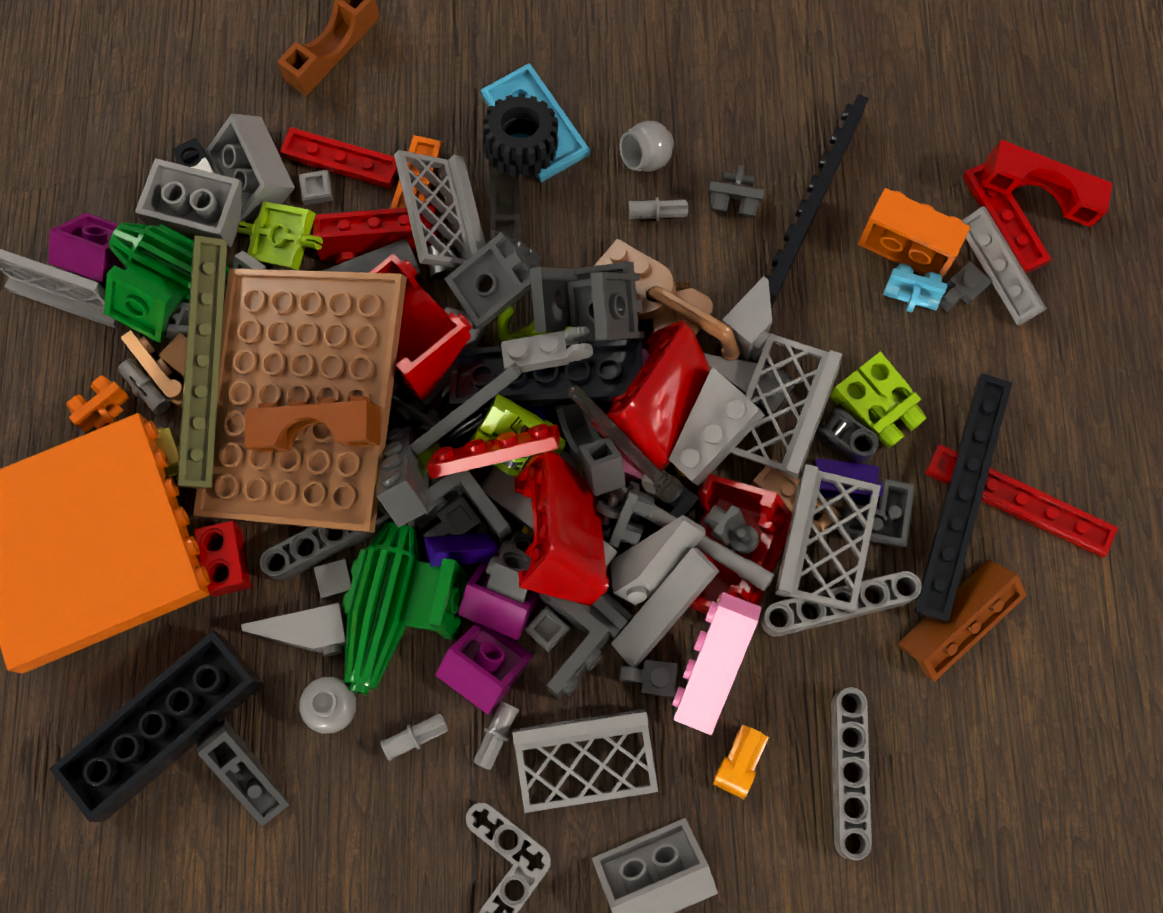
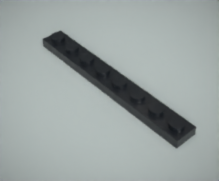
(817, 187)
(963, 498)

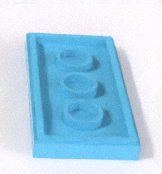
(525, 80)

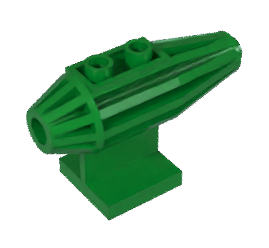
(154, 278)
(392, 593)

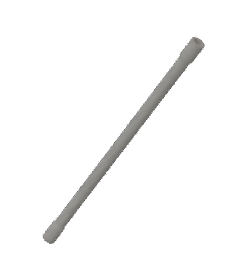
(743, 567)

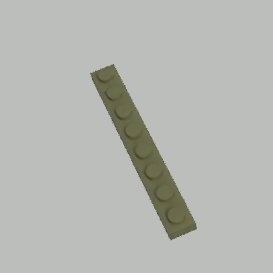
(202, 363)

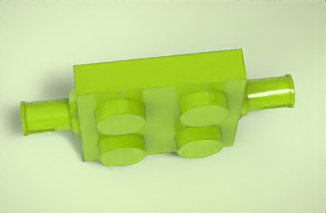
(280, 235)

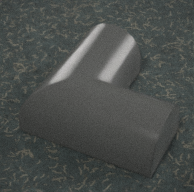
(891, 516)

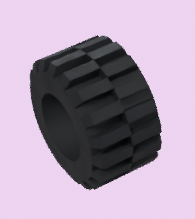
(514, 117)

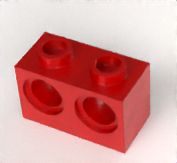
(230, 556)

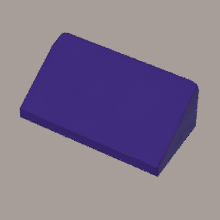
(462, 548)

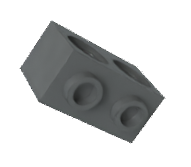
(506, 566)

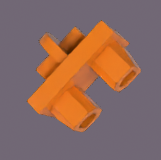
(101, 408)

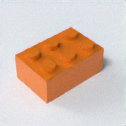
(913, 234)

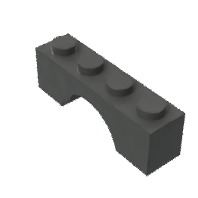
(595, 457)

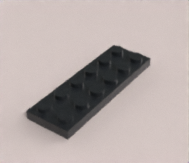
(599, 376)

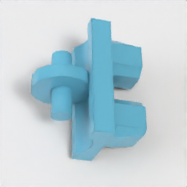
(915, 289)

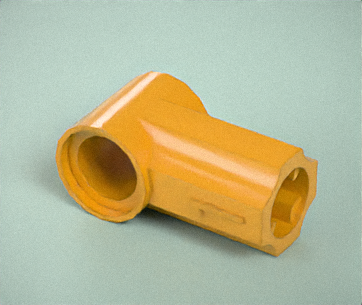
(738, 768)

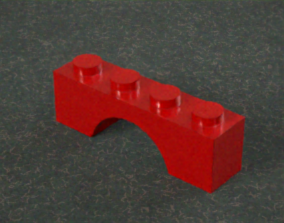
(1079, 194)

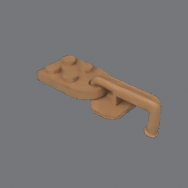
(666, 303)

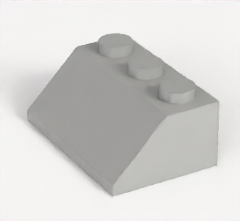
(248, 154)
(191, 201)
(656, 872)

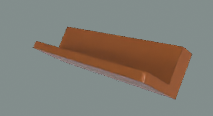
(976, 609)

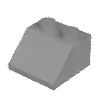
(751, 321)

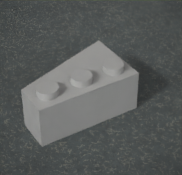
(714, 427)

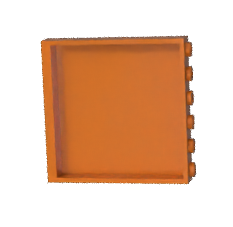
(91, 544)

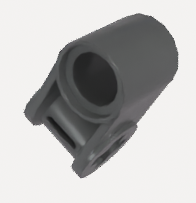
(846, 434)

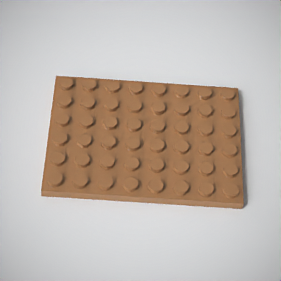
(302, 341)

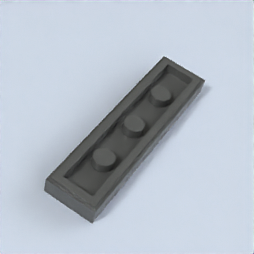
(466, 408)

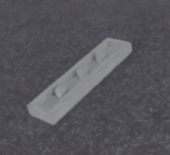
(1002, 267)
(665, 607)

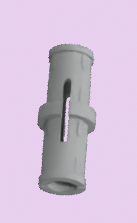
(144, 386)

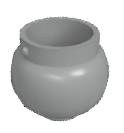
(646, 146)
(327, 705)

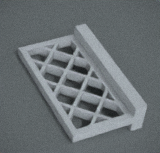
(459, 207)
(55, 287)
(812, 408)
(799, 531)
(582, 730)

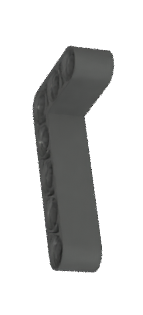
(323, 548)

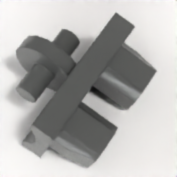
(749, 196)
(622, 528)
(732, 530)

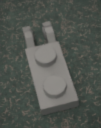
(547, 349)

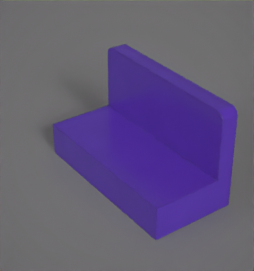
(856, 471)

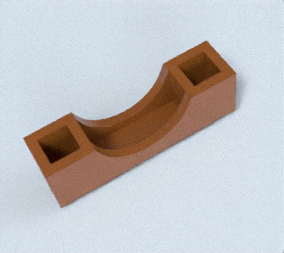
(307, 64)
(276, 428)

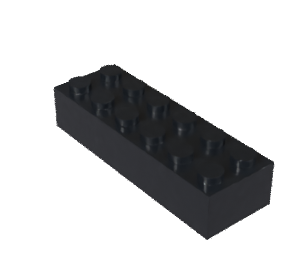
(155, 727)

